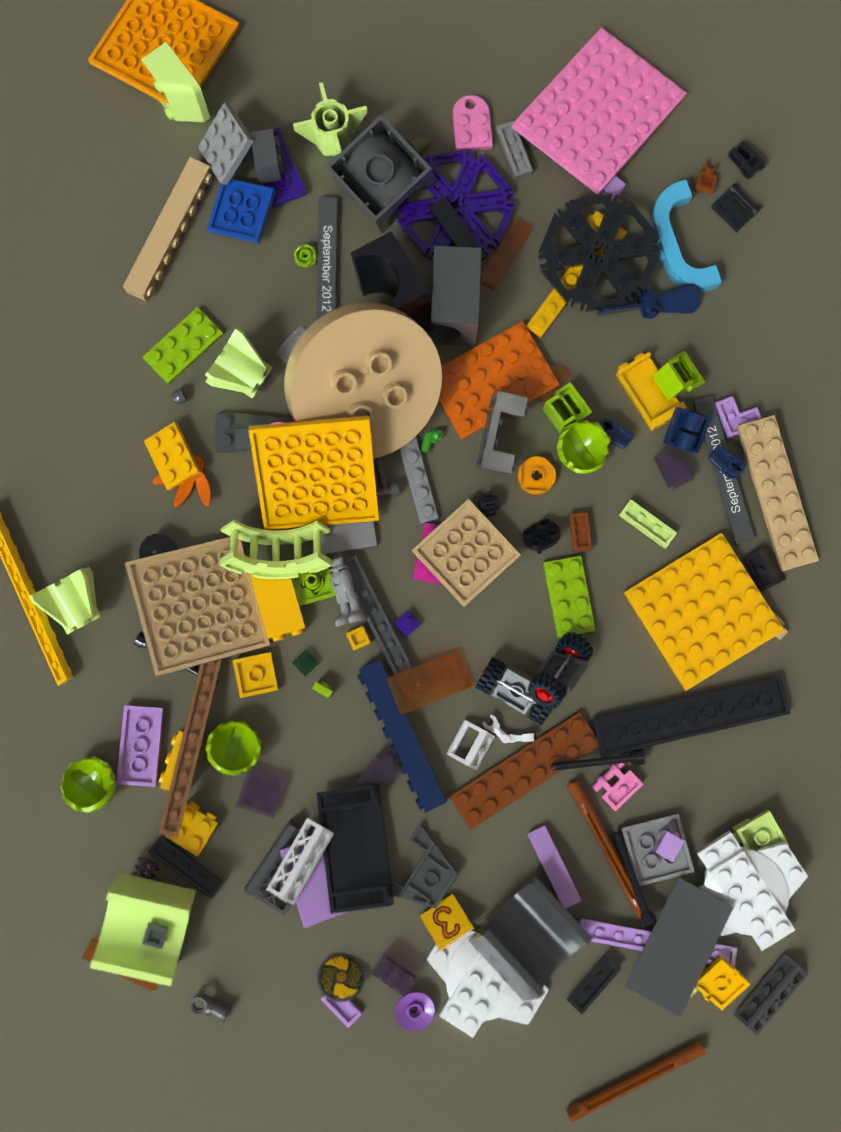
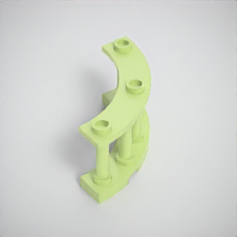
(275, 569)

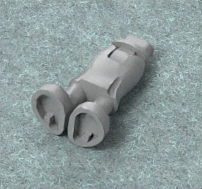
(345, 593)

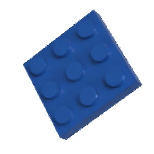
(241, 211)

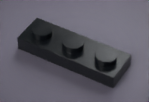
(593, 984)

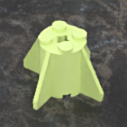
(331, 125)
(238, 366)
(70, 600)

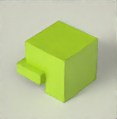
(678, 376)
(566, 407)

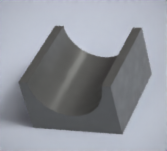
(380, 171)
(455, 295)
(529, 938)

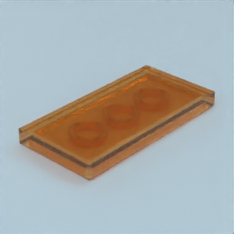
(429, 682)

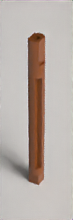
(587, 810)
(635, 1081)

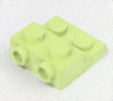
(758, 832)

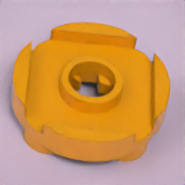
(529, 467)

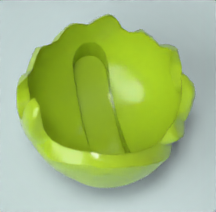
(583, 447)
(233, 748)
(88, 784)

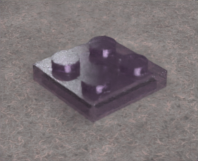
(261, 793)

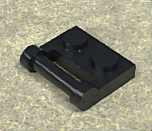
(731, 211)

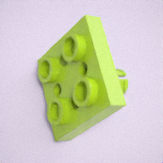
(312, 581)

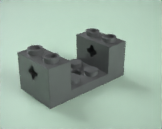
(506, 405)

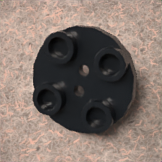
(541, 535)
(156, 542)

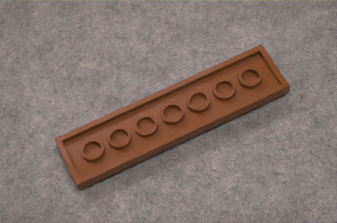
(524, 770)

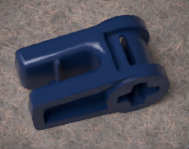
(618, 434)
(725, 461)

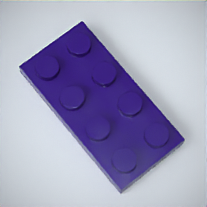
(291, 185)

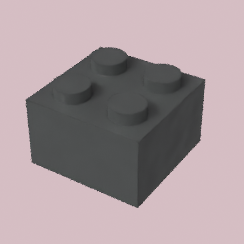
(267, 156)

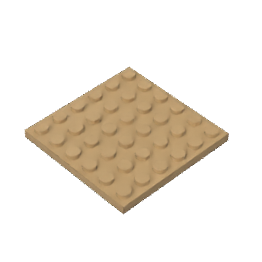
(195, 607)

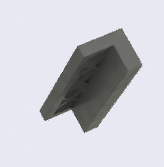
(769, 993)

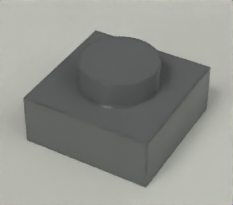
(155, 935)

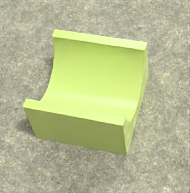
(130, 908)

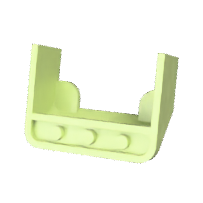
(179, 86)

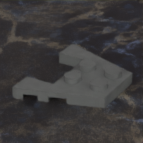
(430, 878)

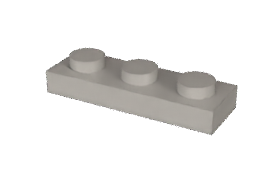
(514, 150)

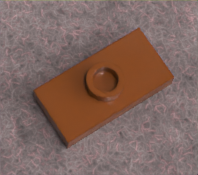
(580, 531)

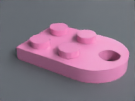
(473, 125)

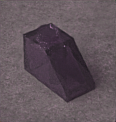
(674, 471)
(379, 770)

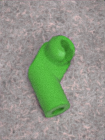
(430, 438)

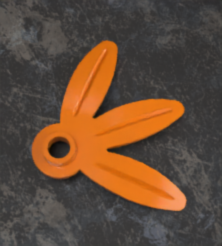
(185, 489)

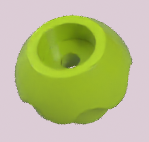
(304, 250)

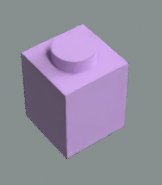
(668, 844)

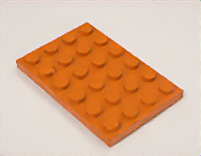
(503, 364)

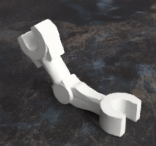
(503, 736)

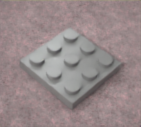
(225, 144)
(647, 864)

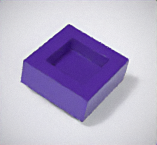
(407, 623)

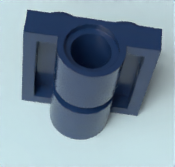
(686, 430)

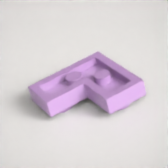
(731, 417)

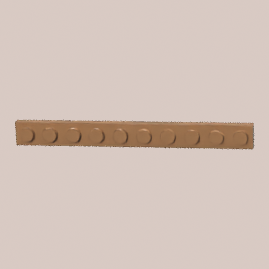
(189, 749)

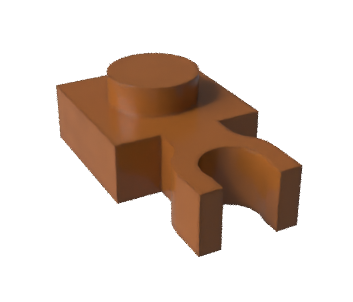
(706, 179)

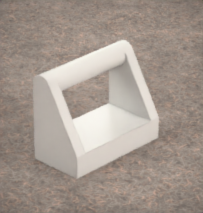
(477, 750)

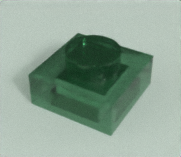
(305, 663)

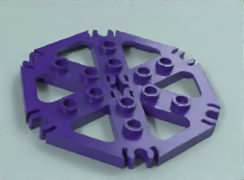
(472, 205)

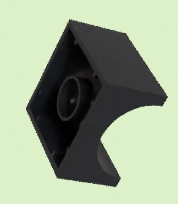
(387, 269)

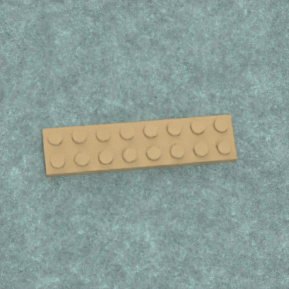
(777, 493)

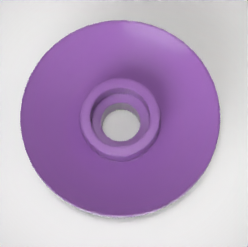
(416, 1019)

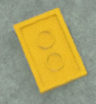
(172, 456)

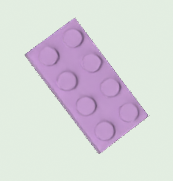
(140, 746)

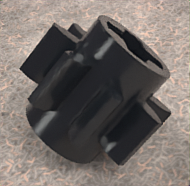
(489, 503)

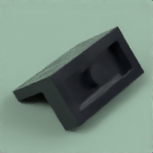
(764, 568)

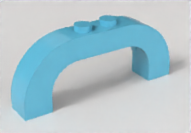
(670, 255)

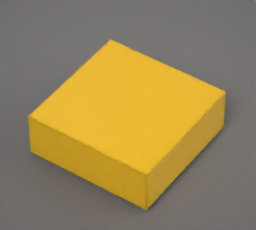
(358, 638)

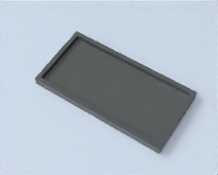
(679, 947)

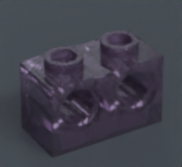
(394, 975)

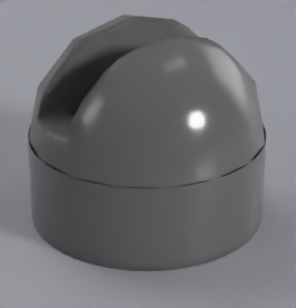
(179, 396)

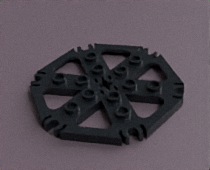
(610, 266)

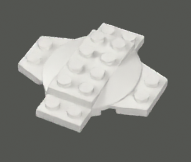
(754, 884)
(476, 989)

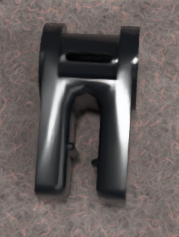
(747, 160)

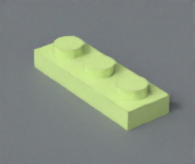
(648, 524)

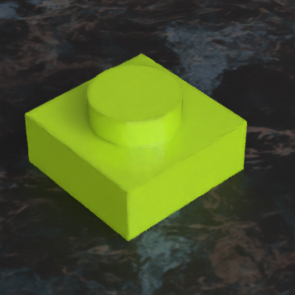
(323, 688)

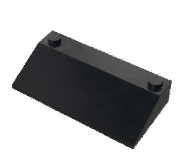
(357, 851)

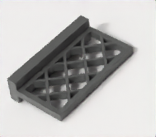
(268, 864)

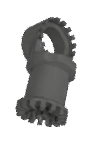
(211, 1007)

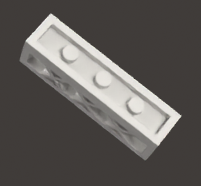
(303, 863)

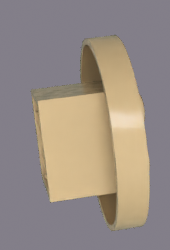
(366, 364)

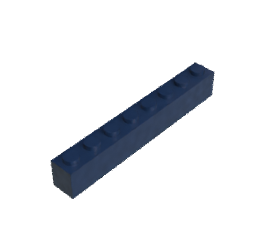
(403, 737)

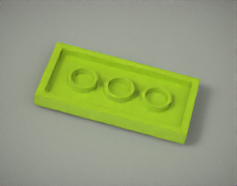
(183, 345)
(569, 596)

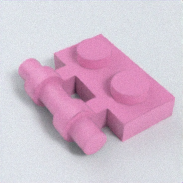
(621, 790)

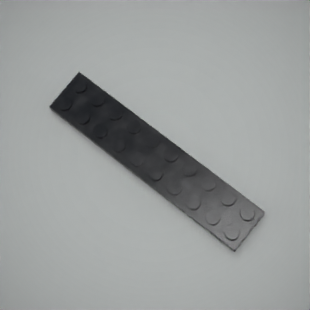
(690, 716)

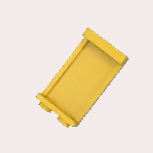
(645, 392)
(278, 607)

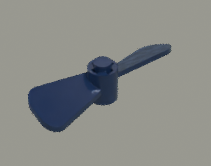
(680, 300)

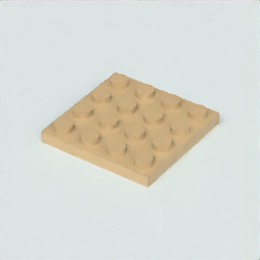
(466, 553)

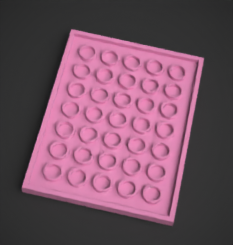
(599, 110)

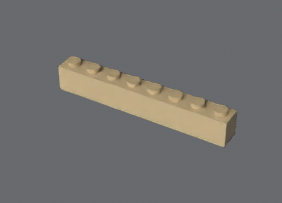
(168, 229)

